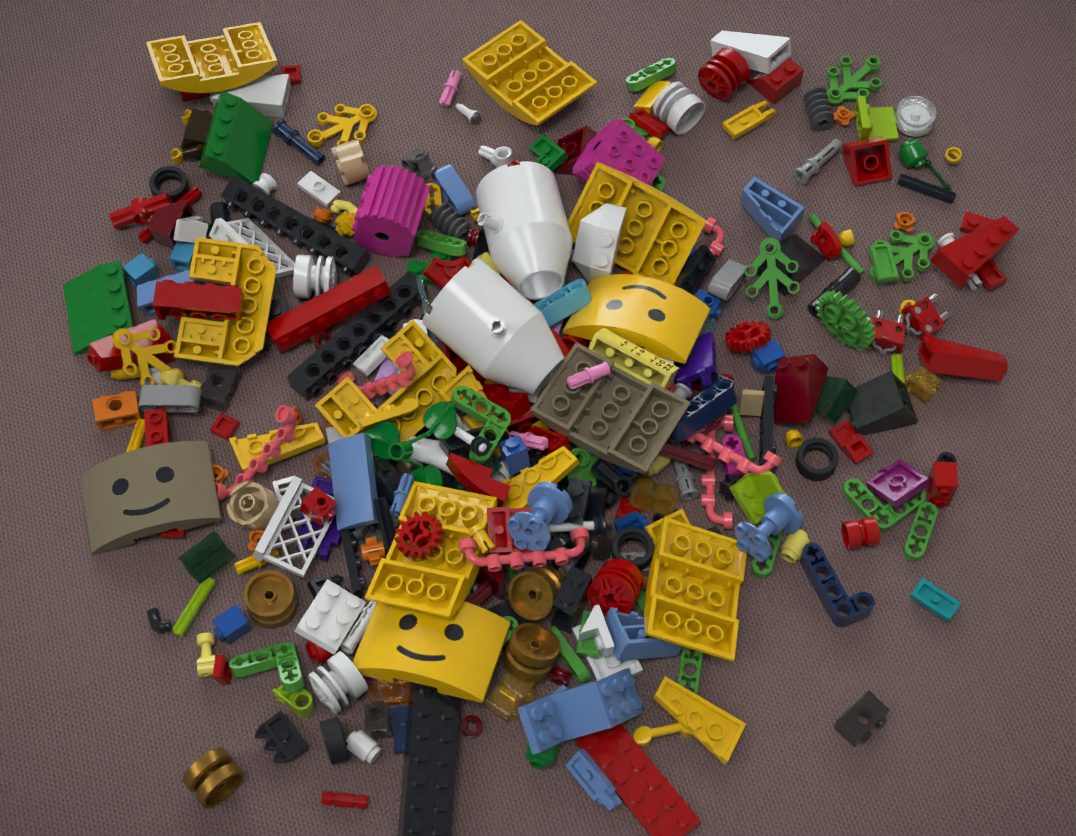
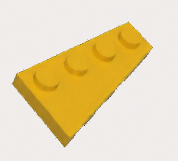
(468, 380)
(306, 437)
(549, 469)
(704, 720)

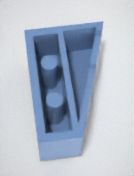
(771, 209)
(146, 291)
(630, 638)

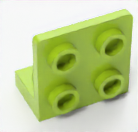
(874, 121)
(753, 491)

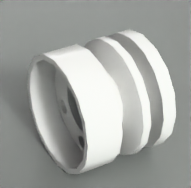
(679, 108)
(313, 277)
(335, 684)

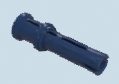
(293, 138)

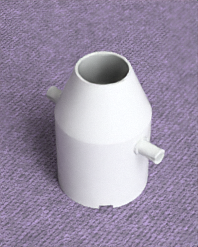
(526, 227)
(495, 329)

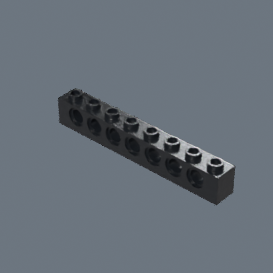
(238, 189)
(347, 338)

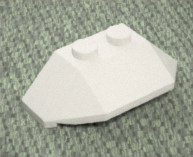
(599, 241)

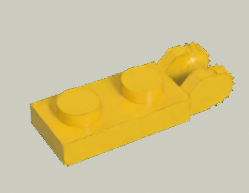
(748, 119)
(388, 414)

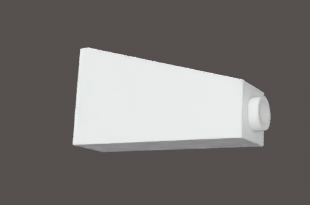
(761, 52)
(265, 94)

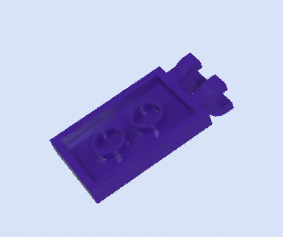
(700, 362)
(332, 536)

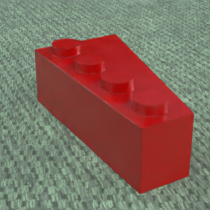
(970, 253)
(197, 300)

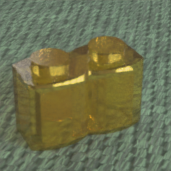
(653, 496)
(509, 696)

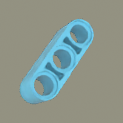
(564, 301)

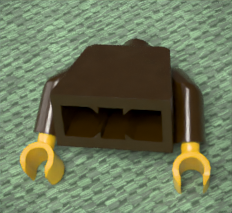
(194, 136)

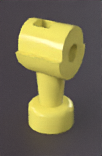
(173, 377)
(206, 662)

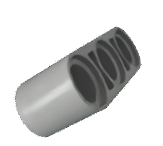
(727, 280)
(172, 397)

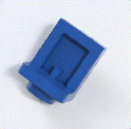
(633, 519)

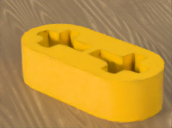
(436, 200)

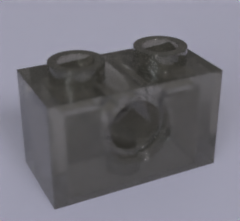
(220, 397)
(868, 707)

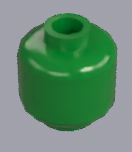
(913, 153)
(542, 759)

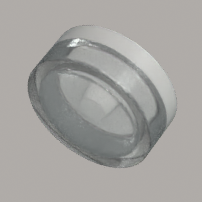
(915, 116)

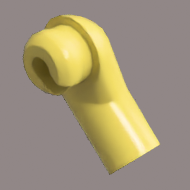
(347, 206)

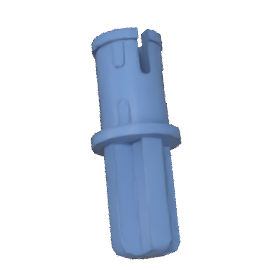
(401, 494)

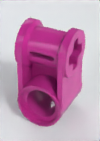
(735, 444)

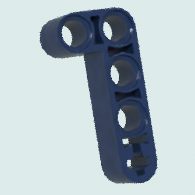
(706, 406)
(832, 584)

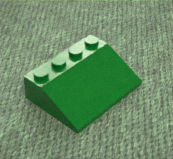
(236, 139)
(97, 305)

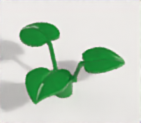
(384, 436)

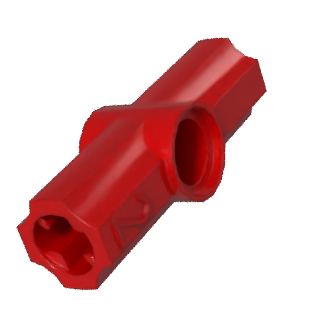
(139, 210)

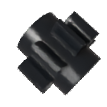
(726, 484)

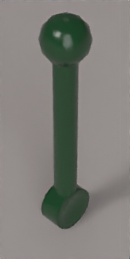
(945, 185)

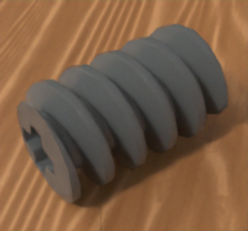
(818, 108)
(449, 222)

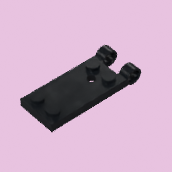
(766, 421)

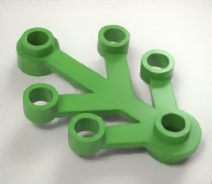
(871, 66)
(906, 254)
(771, 274)

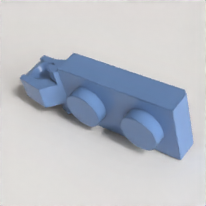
(593, 780)

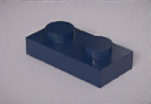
(399, 724)

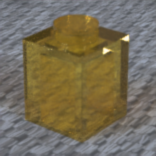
(922, 384)

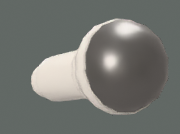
(473, 115)

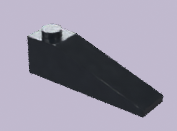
(387, 479)

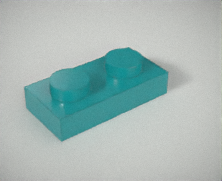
(935, 600)

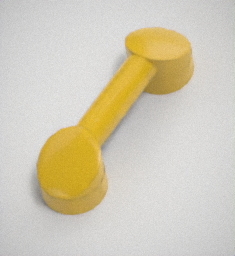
(644, 734)

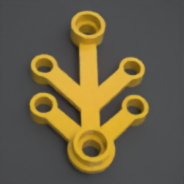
(343, 124)
(144, 354)

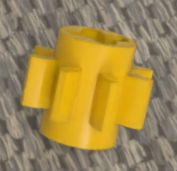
(345, 223)

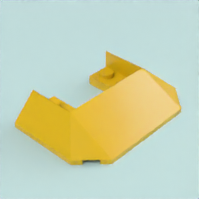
(231, 340)
(433, 372)

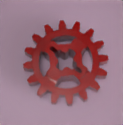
(748, 336)
(419, 535)

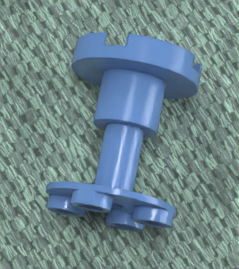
(548, 507)
(779, 517)

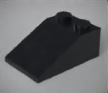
(799, 251)

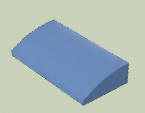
(353, 481)

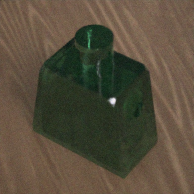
(834, 398)

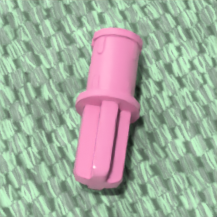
(450, 88)
(588, 375)
(531, 440)

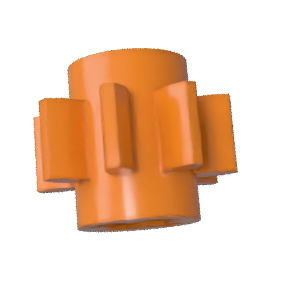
(373, 550)

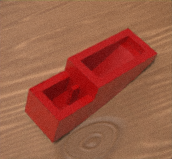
(514, 402)
(477, 478)

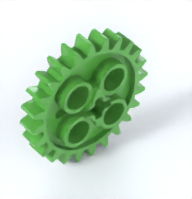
(845, 320)

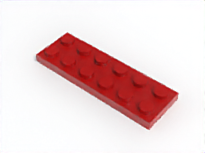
(639, 783)

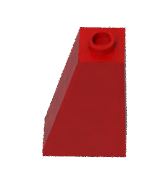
(107, 357)
(961, 360)

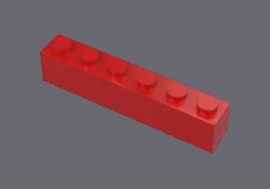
(328, 308)

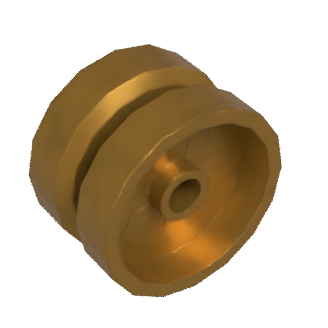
(534, 592)
(270, 599)
(531, 652)
(213, 777)

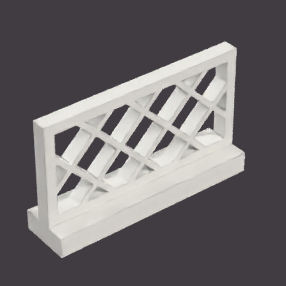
(232, 231)
(277, 524)

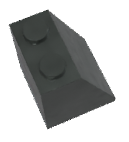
(881, 405)

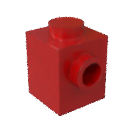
(318, 506)

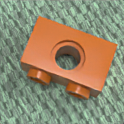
(109, 419)

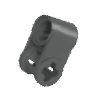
(419, 163)

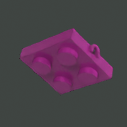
(897, 483)

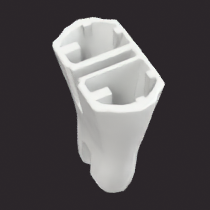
(429, 452)

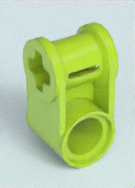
(293, 699)

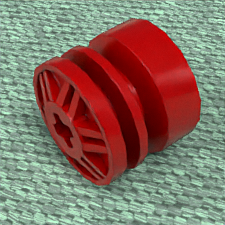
(723, 73)
(616, 586)

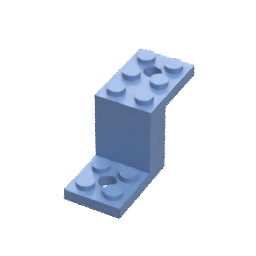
(580, 710)

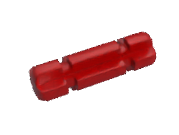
(344, 800)

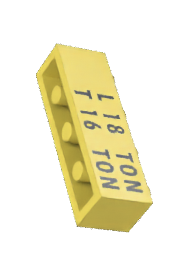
(633, 359)

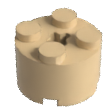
(351, 162)
(252, 505)

